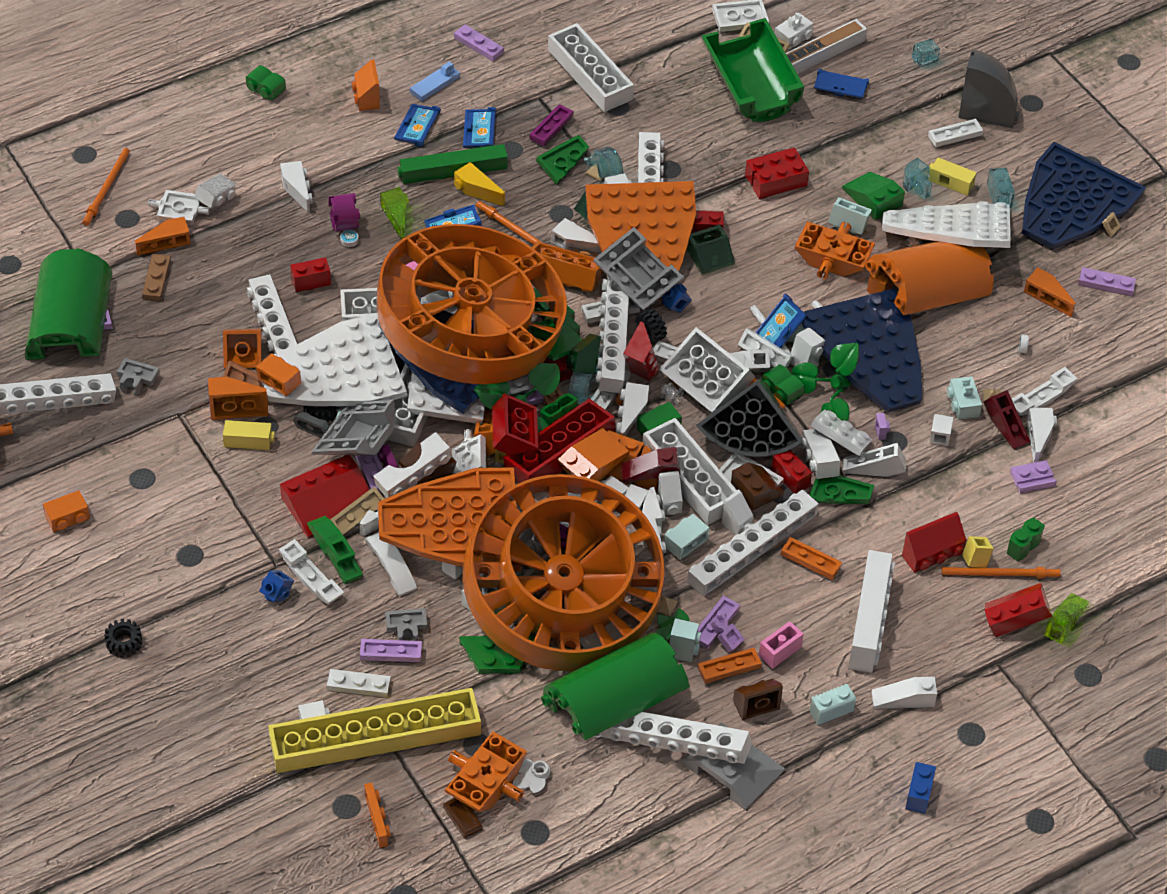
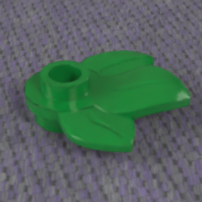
(666, 623)

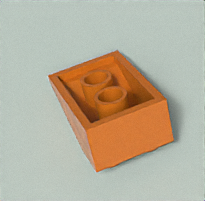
(236, 399)
(593, 456)

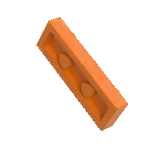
(811, 558)
(729, 665)
(377, 815)

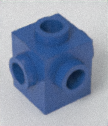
(676, 298)
(276, 586)

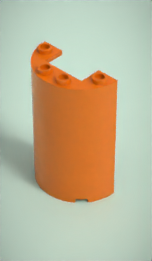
(935, 274)

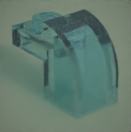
(607, 162)
(916, 178)
(580, 385)

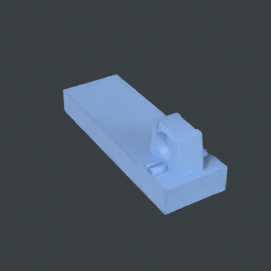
(435, 82)

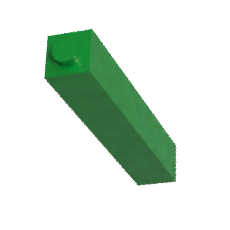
(445, 164)

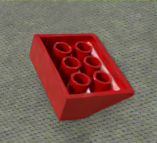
(323, 491)

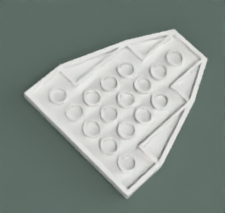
(960, 224)
(343, 367)

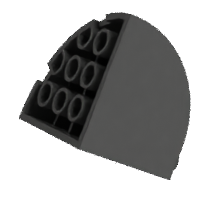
(988, 92)
(752, 424)

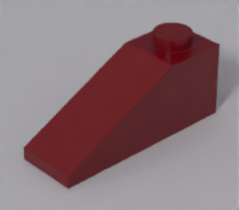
(1006, 418)
(651, 465)

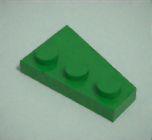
(562, 158)
(841, 491)

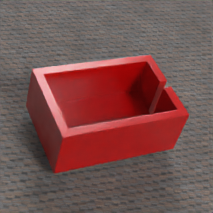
(777, 173)

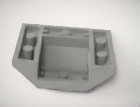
(637, 269)
(358, 430)
(744, 780)

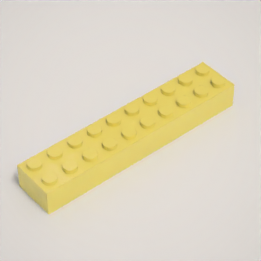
(374, 730)

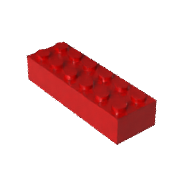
(557, 439)

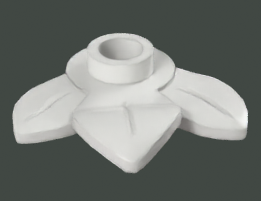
(530, 778)

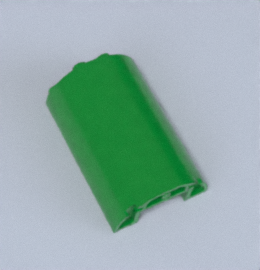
(756, 72)
(69, 303)
(618, 685)

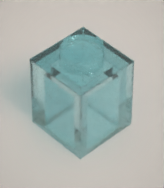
(925, 52)

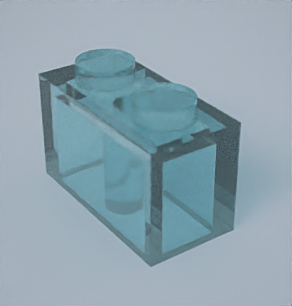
(1000, 186)

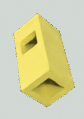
(952, 176)
(248, 435)

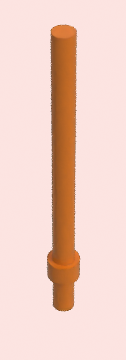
(94, 208)
(493, 214)
(1039, 572)

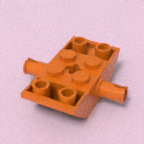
(833, 249)
(487, 773)

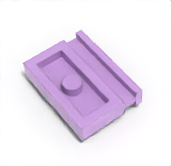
(1033, 476)

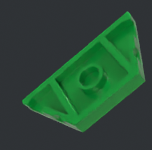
(489, 657)

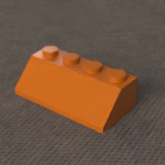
(572, 267)

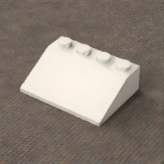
(706, 371)

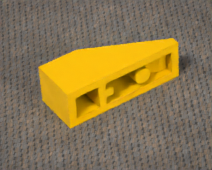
(478, 185)

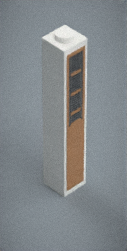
(827, 46)

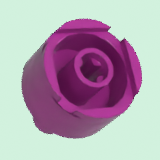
(343, 212)

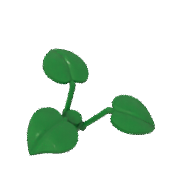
(845, 359)
(544, 378)

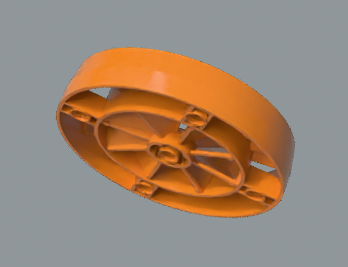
(490, 280)
(593, 586)

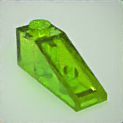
(395, 207)
(1065, 618)

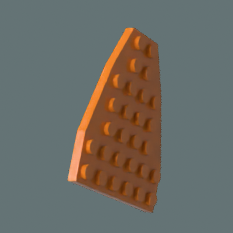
(656, 209)
(441, 514)

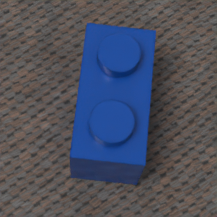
(920, 787)

